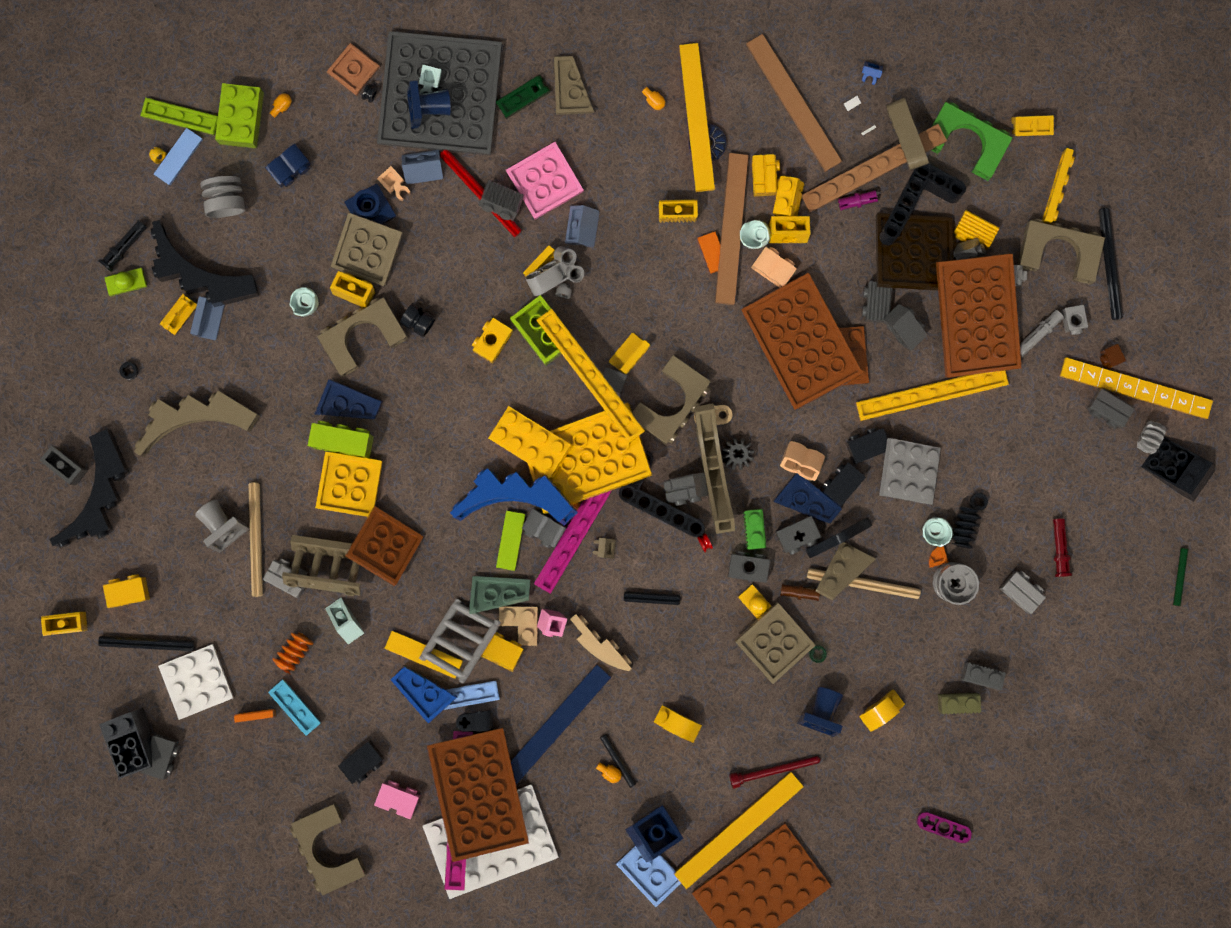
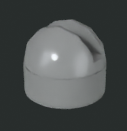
(565, 289)

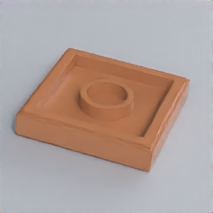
(353, 69)

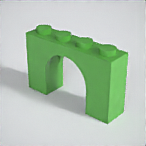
(993, 140)

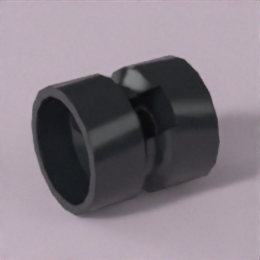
(417, 319)

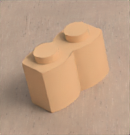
(774, 267)
(802, 460)

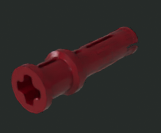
(1062, 558)

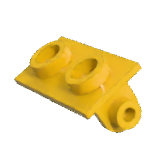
(178, 314)

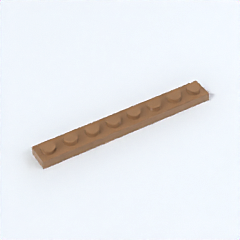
(868, 171)

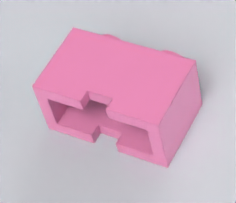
(397, 798)

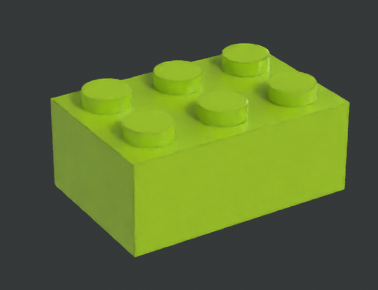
(239, 115)
(533, 333)
(340, 439)

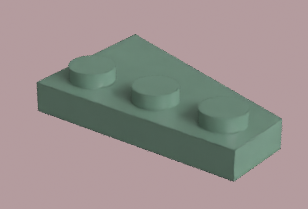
(497, 592)

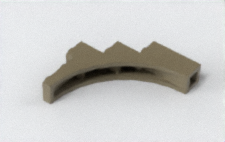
(191, 410)
(713, 468)

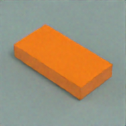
(711, 249)
(255, 715)

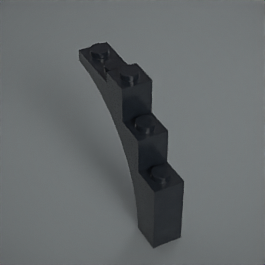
(221, 289)
(93, 518)

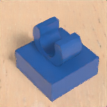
(873, 70)

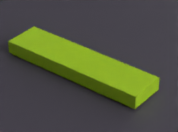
(179, 116)

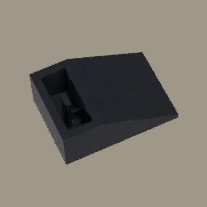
(1179, 469)
(128, 742)

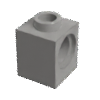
(1079, 313)

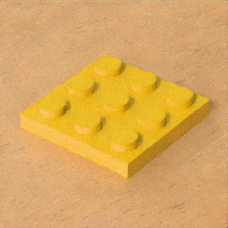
(348, 484)

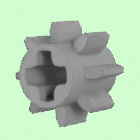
(1020, 275)

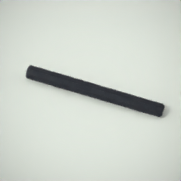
(1110, 264)

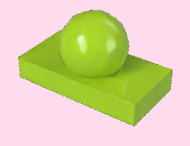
(125, 282)

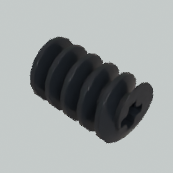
(965, 527)

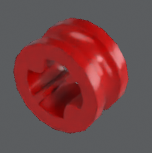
(705, 542)

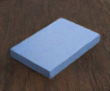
(652, 878)

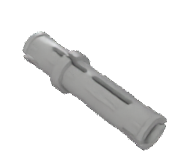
(1044, 328)

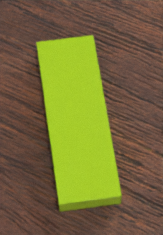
(510, 540)

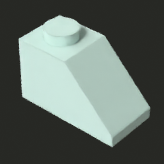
(344, 621)

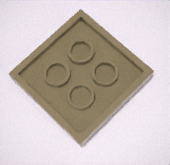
(366, 249)
(774, 642)

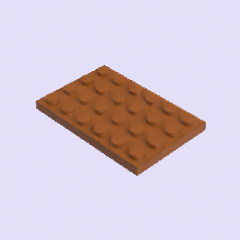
(978, 315)
(802, 341)
(477, 795)
(763, 884)

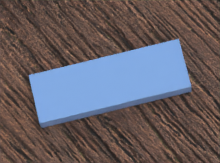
(178, 156)
(474, 694)

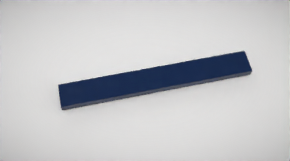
(558, 722)

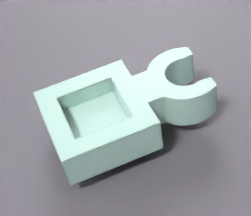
(429, 78)

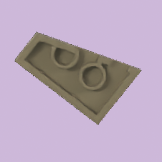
(569, 88)
(844, 568)

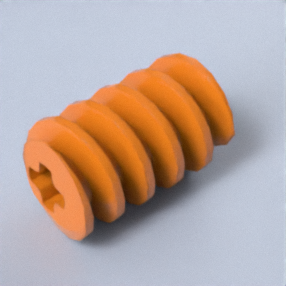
(292, 652)

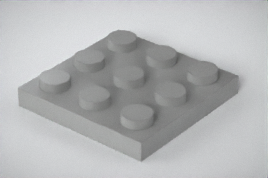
(909, 471)

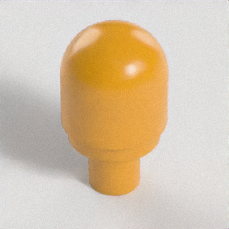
(654, 99)
(281, 104)
(609, 772)

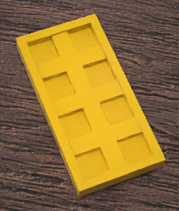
(530, 442)

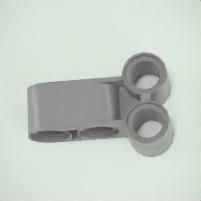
(555, 272)

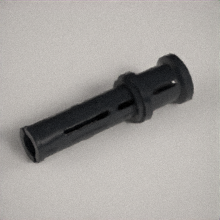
(114, 251)

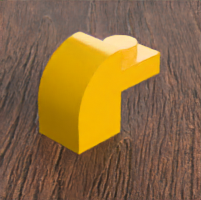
(882, 711)
(677, 724)

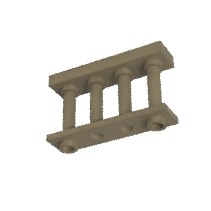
(320, 548)

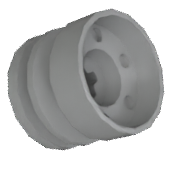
(222, 194)
(966, 581)

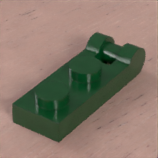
(522, 97)

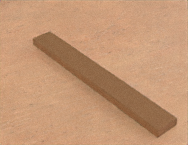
(793, 103)
(731, 229)

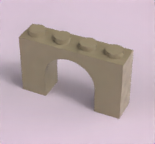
(1087, 248)
(335, 338)
(693, 385)
(327, 876)

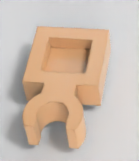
(392, 181)

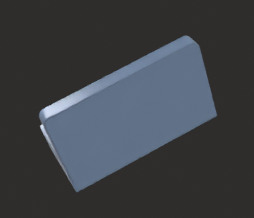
(422, 167)
(582, 226)
(206, 319)

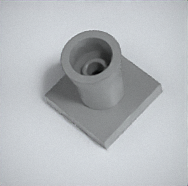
(223, 530)

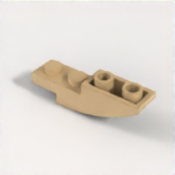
(604, 651)

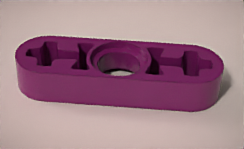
(928, 827)

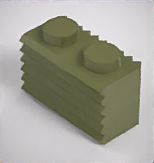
(959, 703)

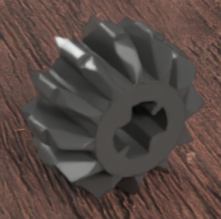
(738, 447)

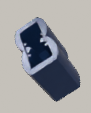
(288, 166)

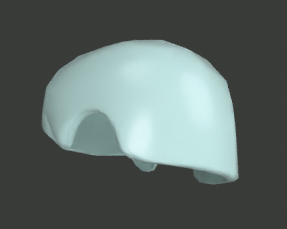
(755, 234)
(306, 296)
(935, 525)

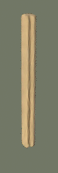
(255, 539)
(872, 585)

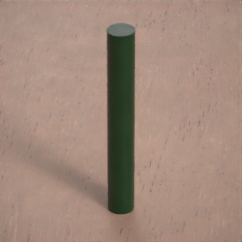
(1180, 577)

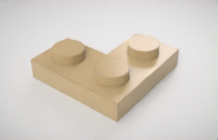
(525, 618)

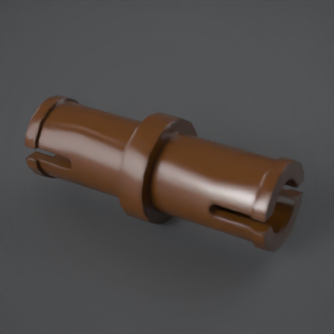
(799, 592)

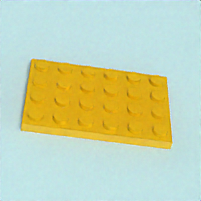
(598, 459)

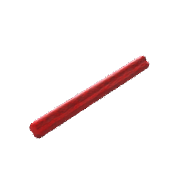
(475, 187)

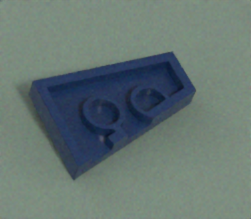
(347, 402)
(807, 499)

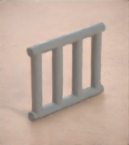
(472, 658)

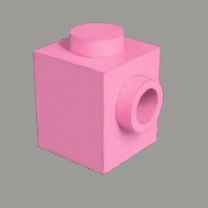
(551, 623)

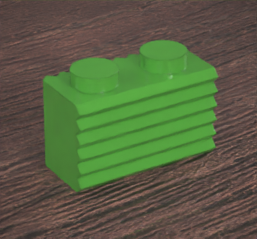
(754, 529)

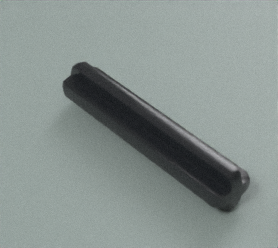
(653, 598)

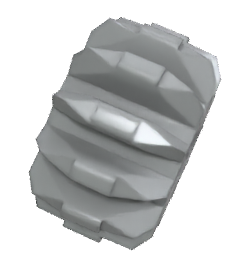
(1151, 437)

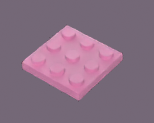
(544, 180)

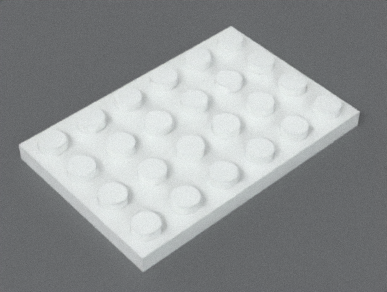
(503, 863)

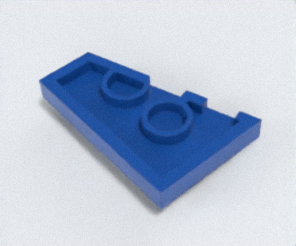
(422, 693)

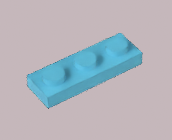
(294, 707)

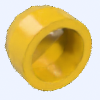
(154, 153)

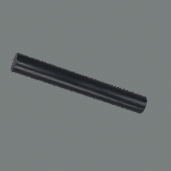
(618, 761)

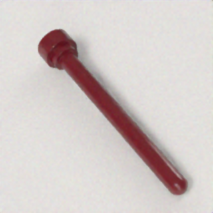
(738, 779)

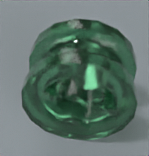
(823, 655)

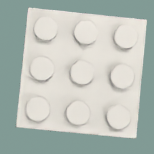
(196, 681)

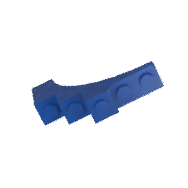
(515, 488)

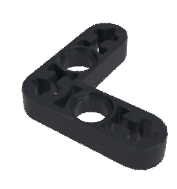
(839, 538)

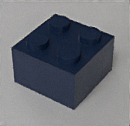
(654, 834)

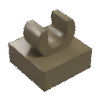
(605, 548)

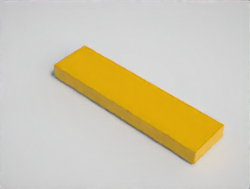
(413, 649)

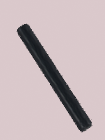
(146, 643)

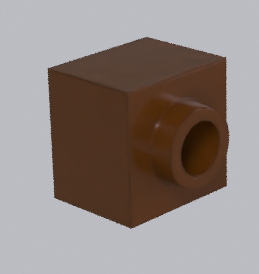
(1112, 356)

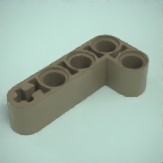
(907, 133)

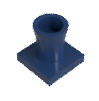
(426, 103)
(380, 208)
(823, 713)

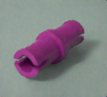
(857, 200)

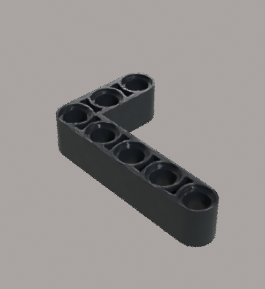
(911, 196)
(654, 503)

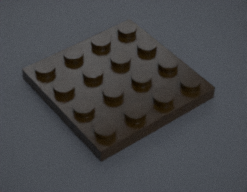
(913, 256)

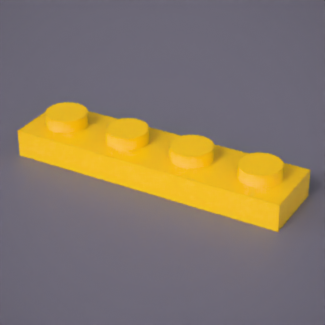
(1056, 194)

